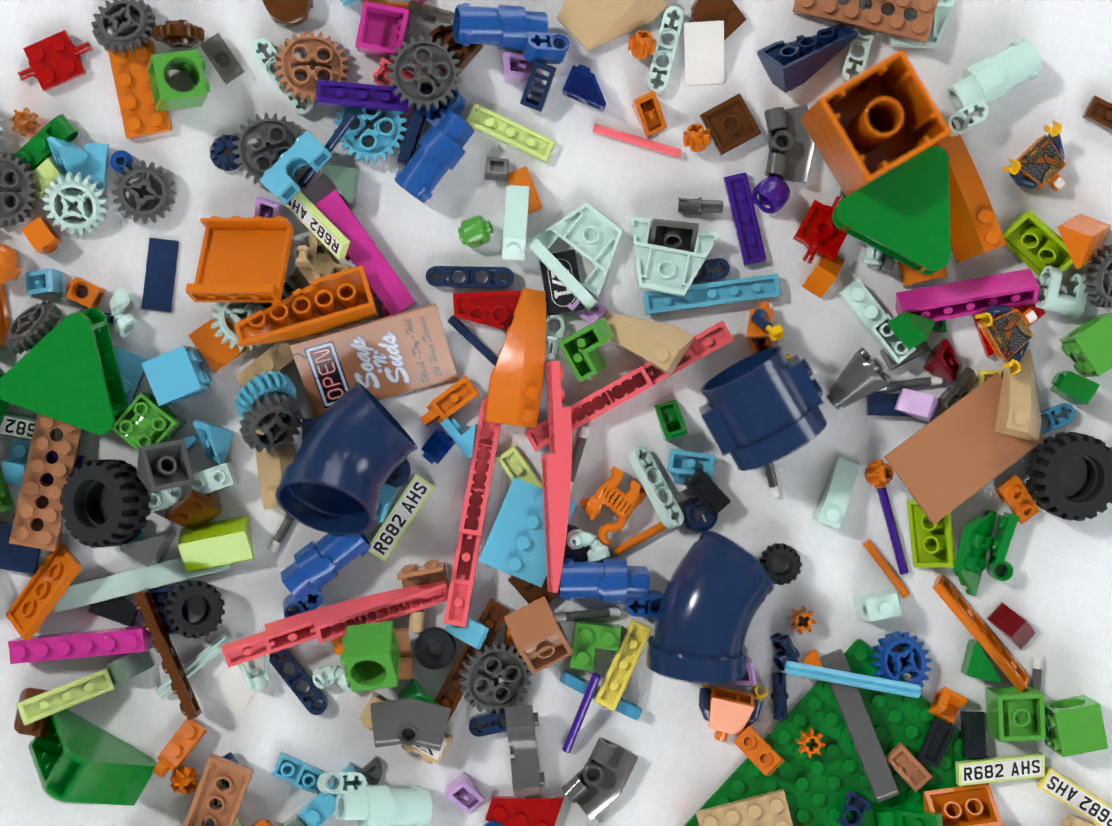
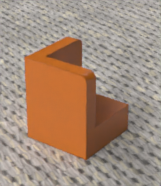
(946, 704)

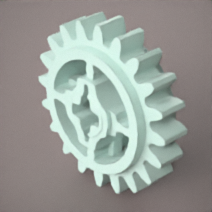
(88, 189)
(233, 317)

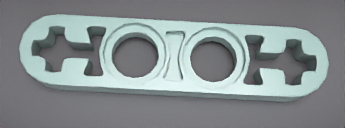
(862, 41)
(665, 50)
(261, 58)
(562, 274)
(659, 485)

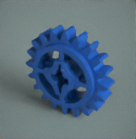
(908, 660)

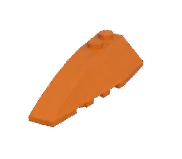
(971, 213)
(318, 308)
(518, 375)

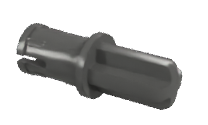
(698, 205)

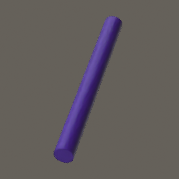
(892, 529)
(582, 710)

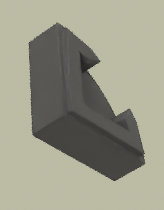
(887, 264)
(683, 495)
(372, 771)

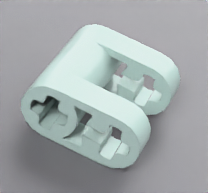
(1051, 299)

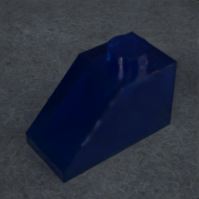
(583, 87)
(437, 446)

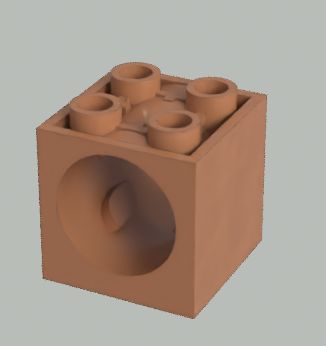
(538, 635)

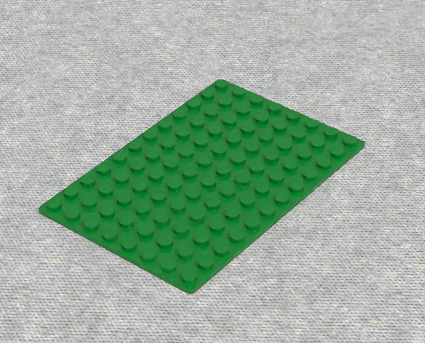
(818, 784)

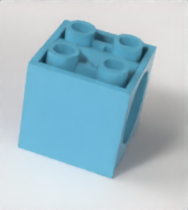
(177, 375)

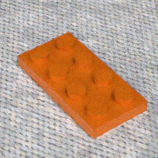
(135, 93)
(44, 591)

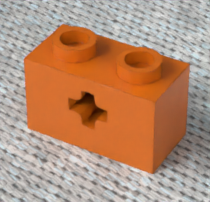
(758, 751)

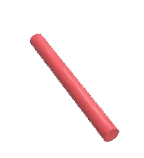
(636, 140)

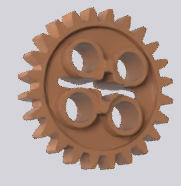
(310, 47)

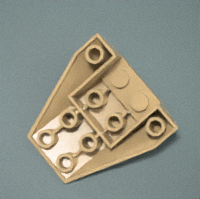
(604, 20)

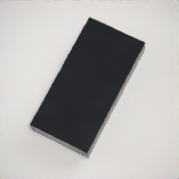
(707, 491)
(116, 610)
(973, 734)
(935, 742)

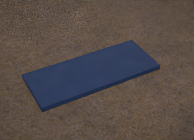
(160, 275)

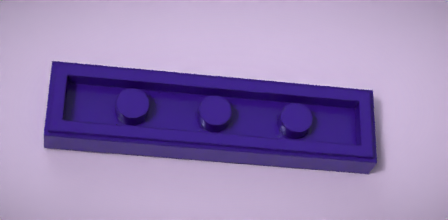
(359, 96)
(744, 219)

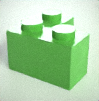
(582, 349)
(588, 637)

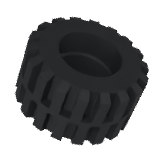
(212, 615)

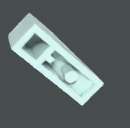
(515, 222)
(837, 493)

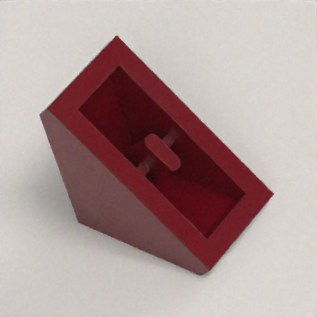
(943, 362)
(1011, 625)

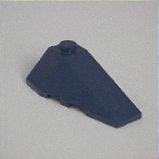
(799, 60)

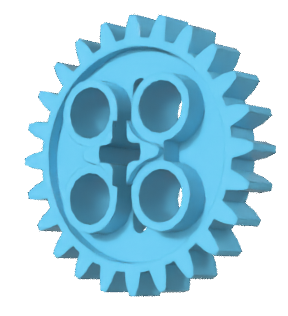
(383, 142)

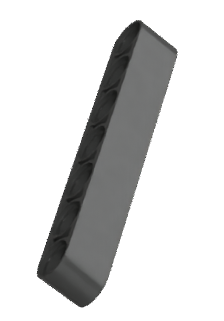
(861, 731)

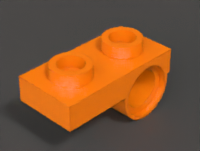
(1017, 498)

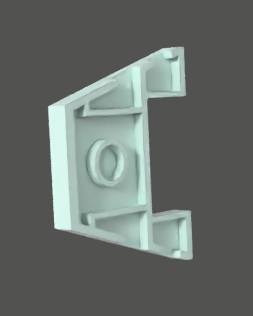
(939, 22)
(590, 236)
(667, 268)

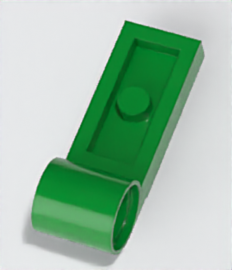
(38, 149)
(999, 547)
(907, 817)

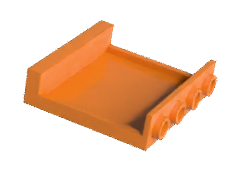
(242, 260)

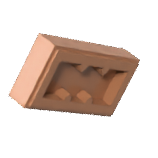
(908, 767)

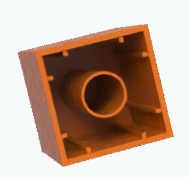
(874, 122)

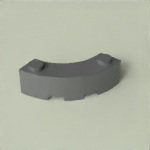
(523, 745)

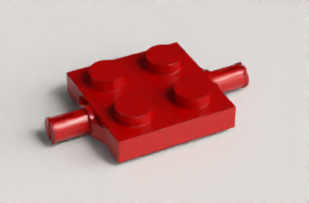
(54, 60)
(819, 232)

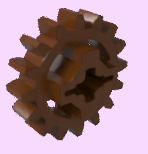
(178, 33)

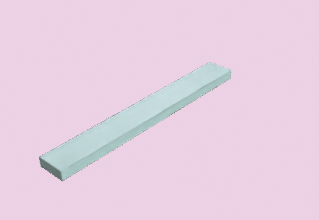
(128, 583)

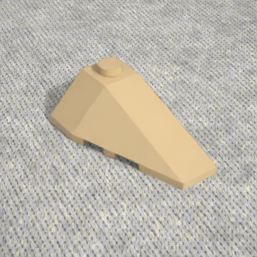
(649, 340)
(1019, 403)
(270, 470)

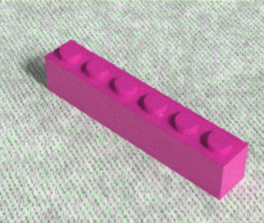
(362, 251)
(970, 296)
(80, 644)

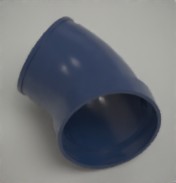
(344, 465)
(708, 613)

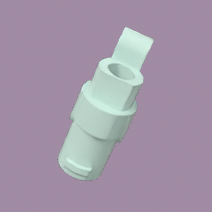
(989, 80)
(377, 803)

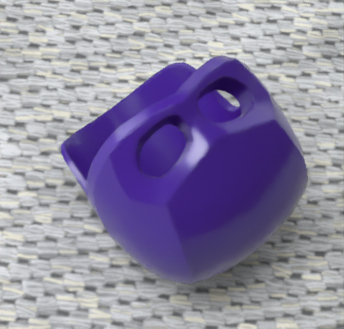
(772, 192)

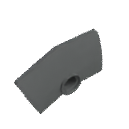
(795, 159)
(423, 717)
(598, 792)

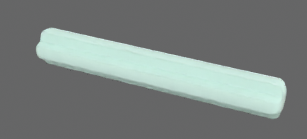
(196, 663)

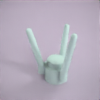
(255, 677)

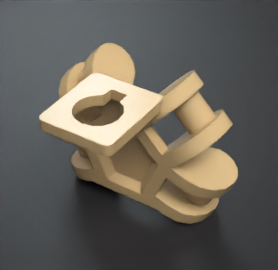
(318, 264)

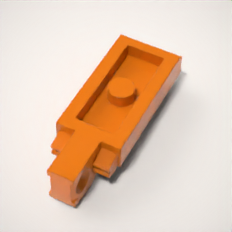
(450, 401)
(179, 747)

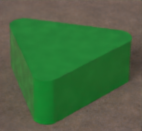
(904, 212)
(71, 375)
(88, 764)

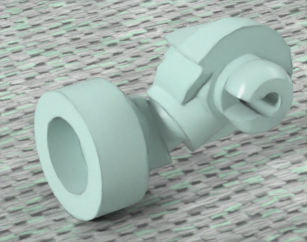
(124, 323)
(577, 539)
(326, 676)

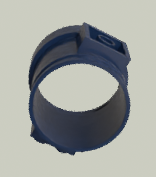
(763, 408)

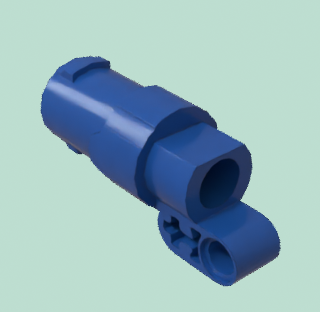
(510, 29)
(438, 150)
(318, 565)
(610, 582)

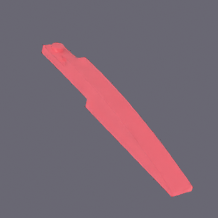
(632, 384)
(556, 475)
(472, 520)
(332, 620)

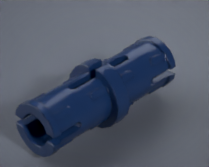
(779, 696)

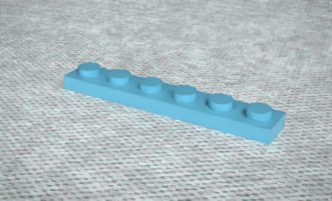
(714, 294)

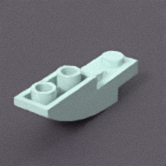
(874, 320)

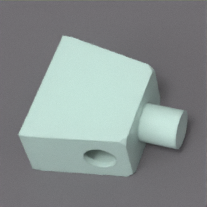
(878, 605)

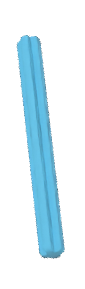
(852, 679)

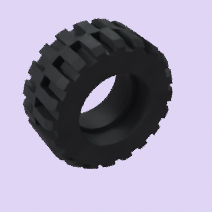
(1046, 468)
(83, 508)

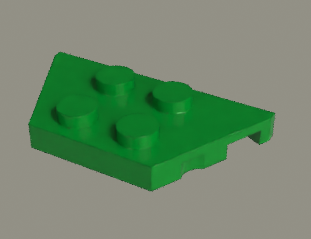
(973, 550)

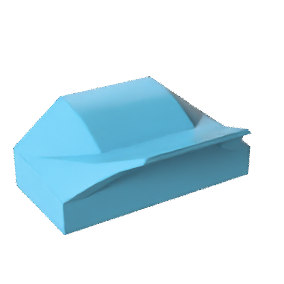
(684, 463)

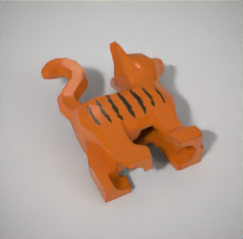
(618, 501)

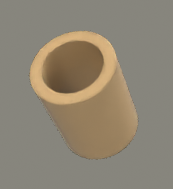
(417, 621)

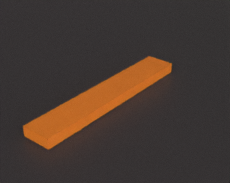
(981, 632)

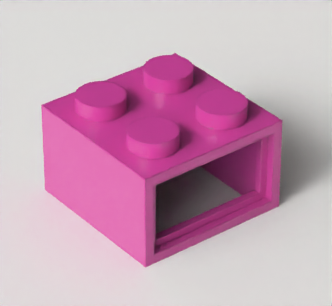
(382, 29)

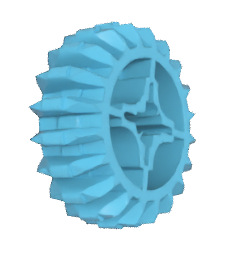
(263, 385)

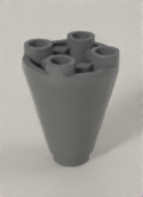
(858, 380)

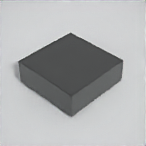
(496, 169)

